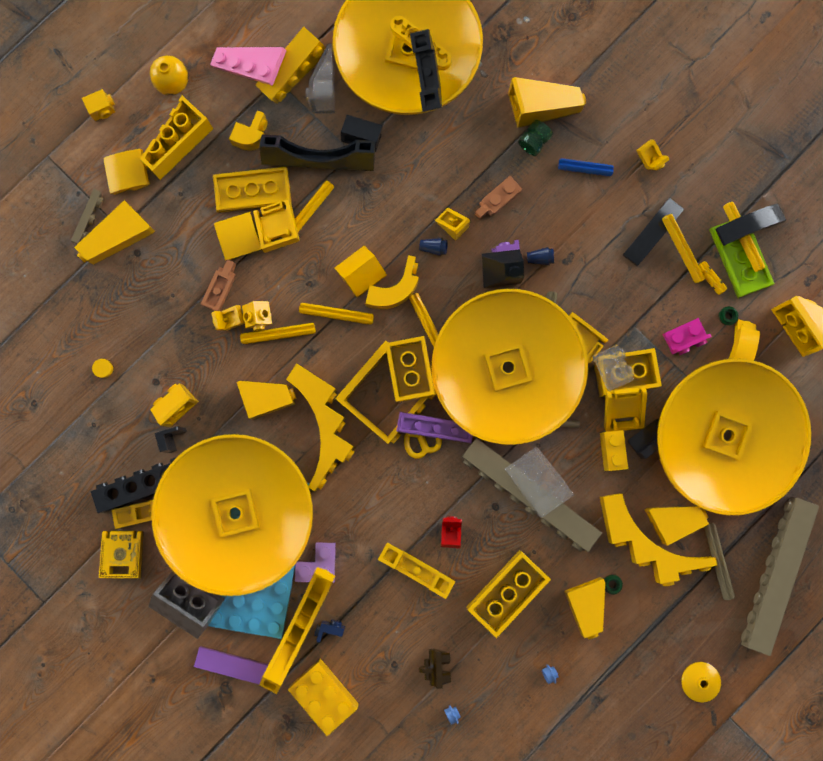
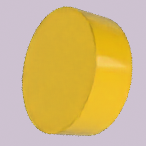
(102, 368)

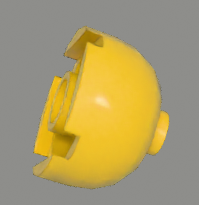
(168, 75)

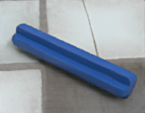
(585, 167)

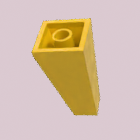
(543, 100)

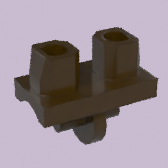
(433, 668)

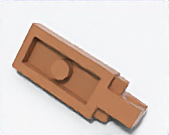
(498, 198)
(219, 287)

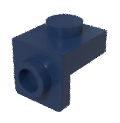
(333, 627)

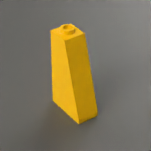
(113, 234)

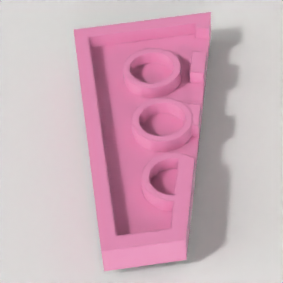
(250, 62)

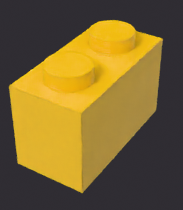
(613, 450)

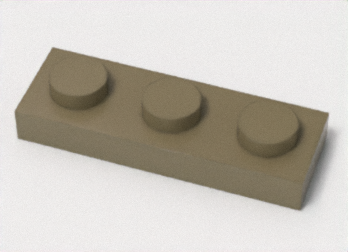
(88, 217)

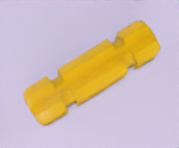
(712, 278)

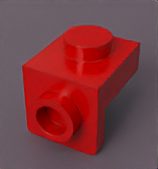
(451, 532)

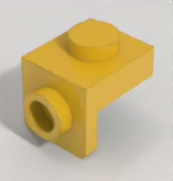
(652, 156)
(228, 318)

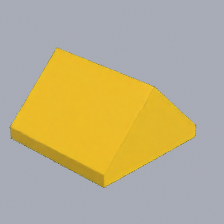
(360, 271)

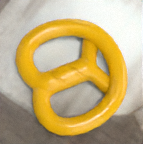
(424, 446)

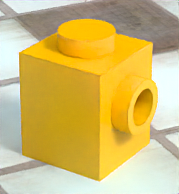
(99, 105)

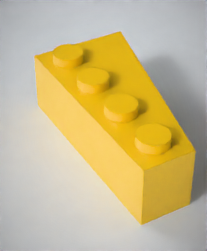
(299, 59)
(176, 138)

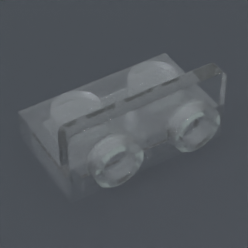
(613, 367)

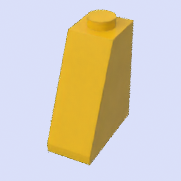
(265, 397)
(676, 522)
(588, 606)

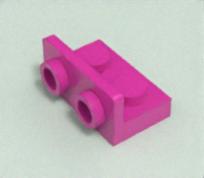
(686, 336)

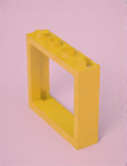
(358, 379)

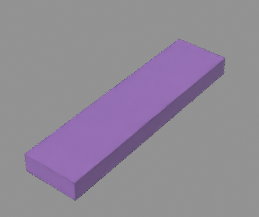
(432, 427)
(230, 665)

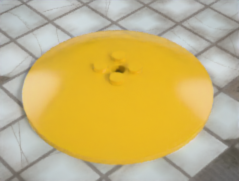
(380, 69)
(546, 360)
(766, 442)
(195, 520)

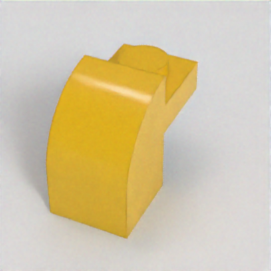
(249, 137)

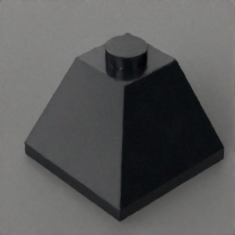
(502, 268)

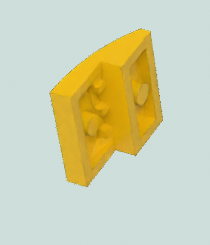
(126, 171)
(237, 236)

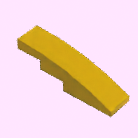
(132, 514)

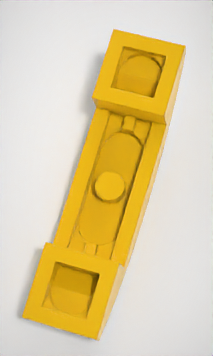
(417, 570)

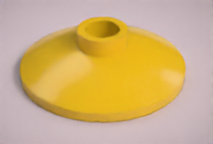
(694, 675)

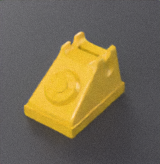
(802, 322)

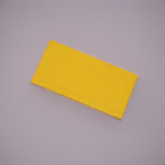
(251, 189)

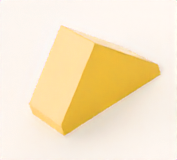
(453, 223)

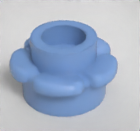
(550, 674)
(452, 714)

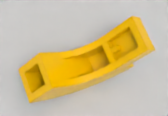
(394, 296)
(745, 341)

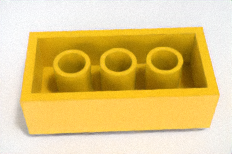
(508, 593)

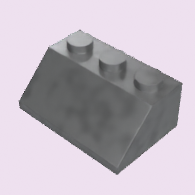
(185, 604)

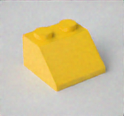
(173, 405)

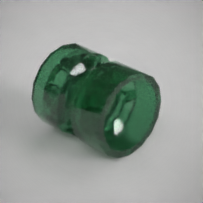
(537, 135)

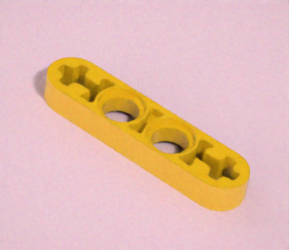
(399, 33)

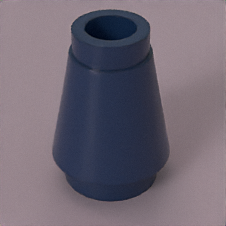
(434, 246)
(541, 256)

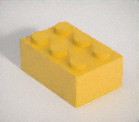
(410, 369)
(645, 371)
(323, 697)

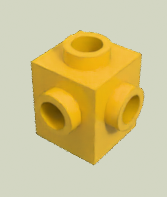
(257, 315)

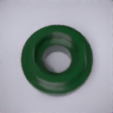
(733, 313)
(618, 584)

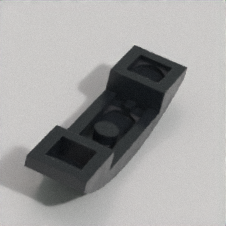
(427, 70)
(750, 224)
(652, 233)

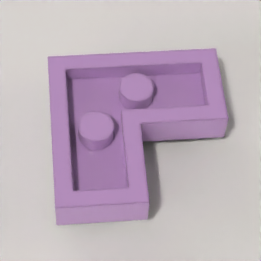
(323, 559)

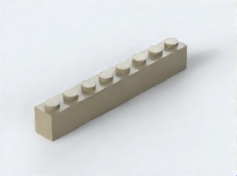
(562, 518)
(779, 575)

